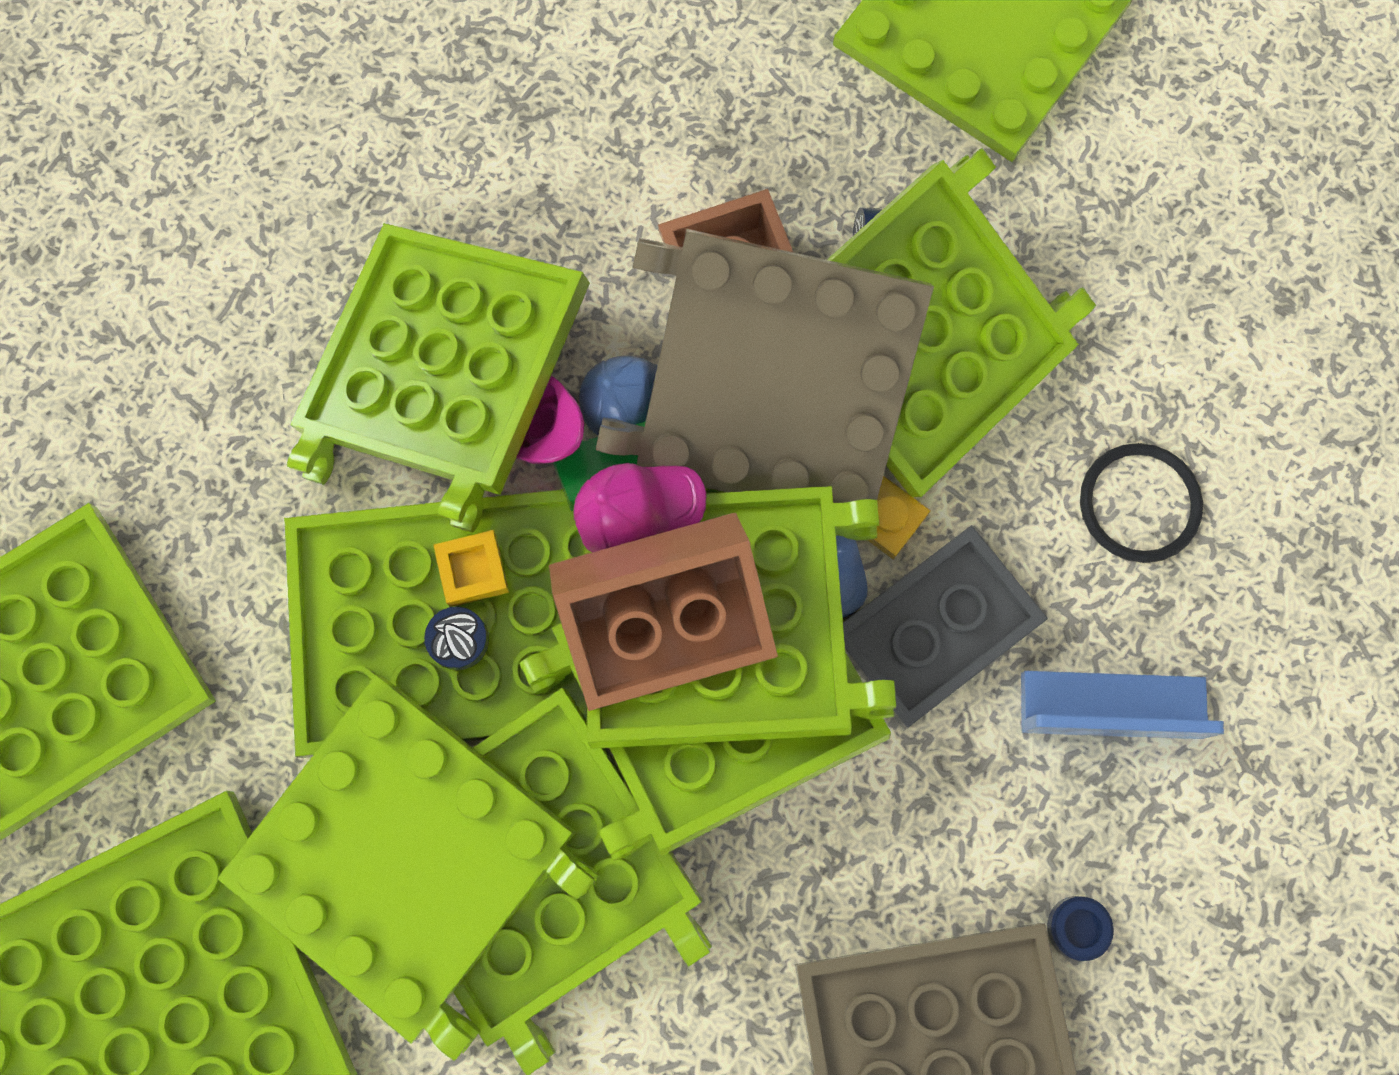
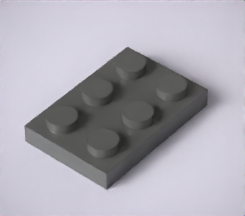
(940, 625)

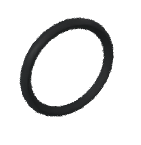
(1170, 459)

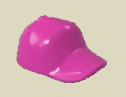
(555, 428)
(636, 503)

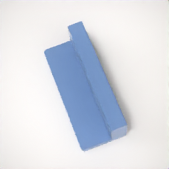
(1116, 705)

